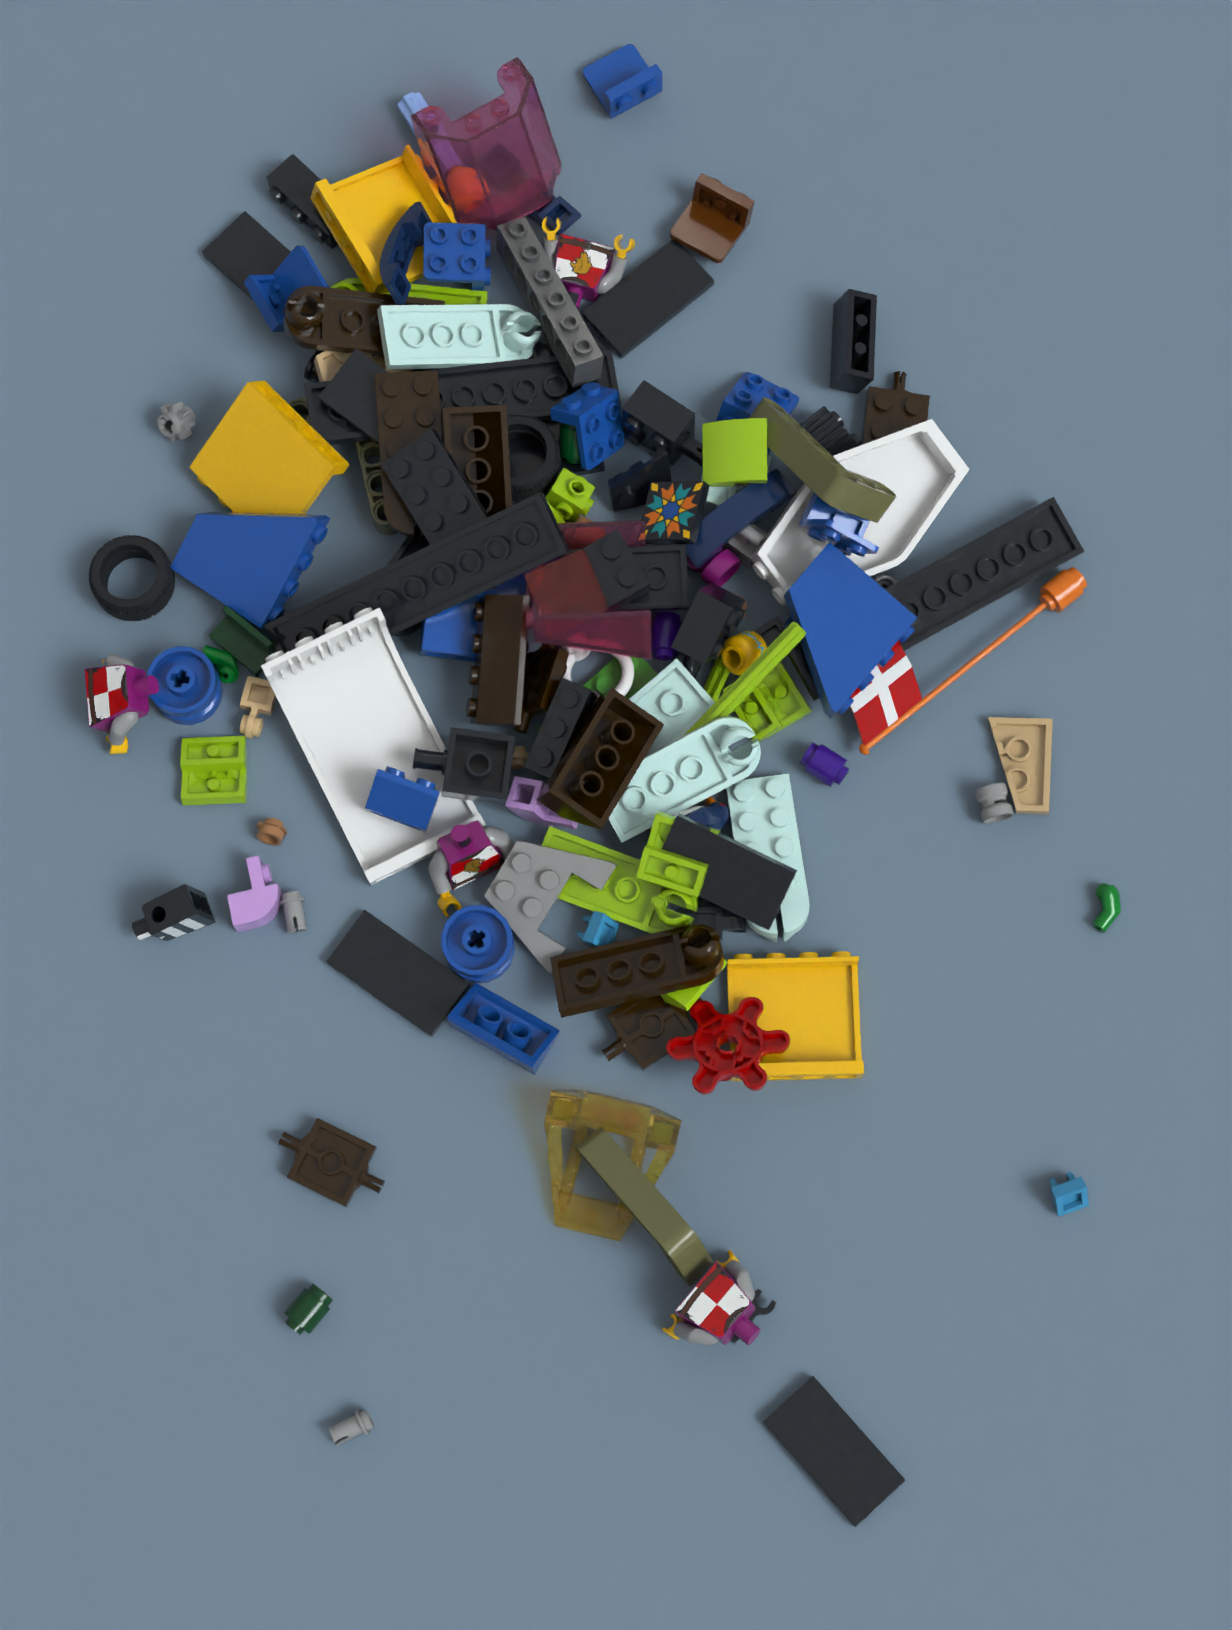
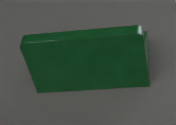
(242, 641)

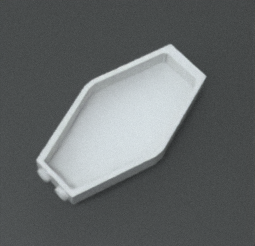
(913, 464)

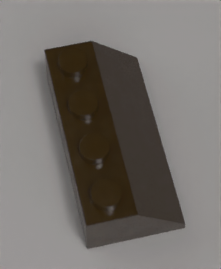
(481, 450)
(498, 660)
(600, 760)

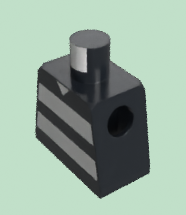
(174, 914)

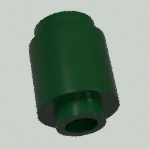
(569, 443)
(308, 1309)

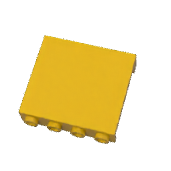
(369, 205)
(266, 456)
(809, 1000)

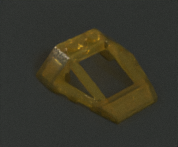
(590, 1109)

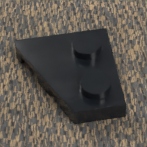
(632, 486)

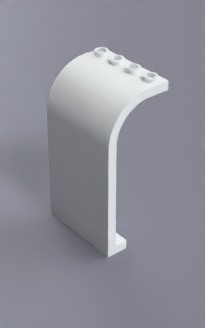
(356, 716)

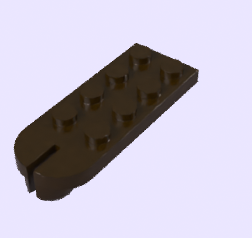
(339, 318)
(405, 410)
(636, 968)

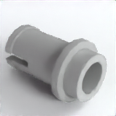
(293, 910)
(351, 1427)

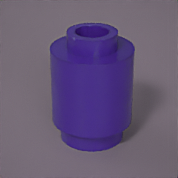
(663, 632)
(824, 764)

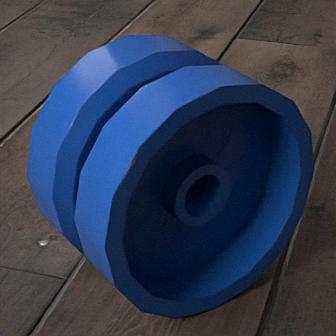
(187, 685)
(473, 925)

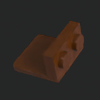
(713, 219)

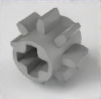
(176, 421)

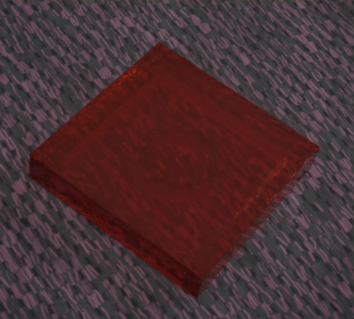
(566, 586)

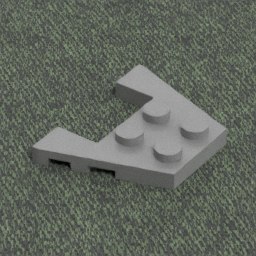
(530, 886)

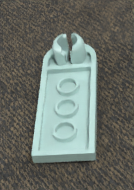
(455, 335)
(673, 700)
(685, 774)
(766, 821)

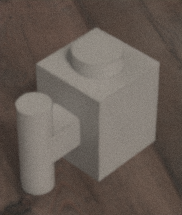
(746, 543)

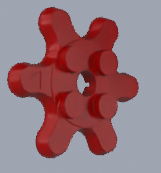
(737, 1028)

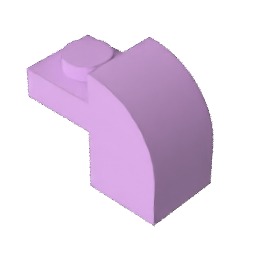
(524, 804)
(258, 905)

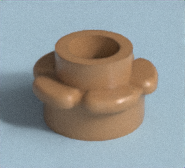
(271, 831)

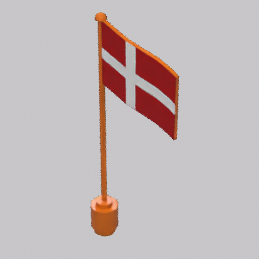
(895, 691)

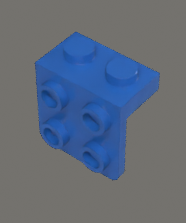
(623, 80)
(456, 254)
(273, 290)
(748, 393)
(597, 420)
(837, 527)

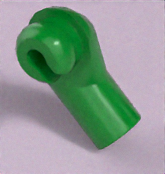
(225, 664)
(1111, 906)

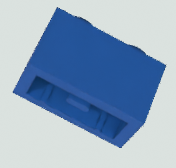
(402, 799)

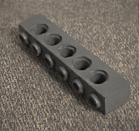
(549, 302)

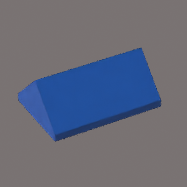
(503, 1028)

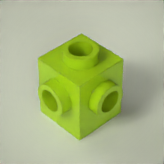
(570, 495)

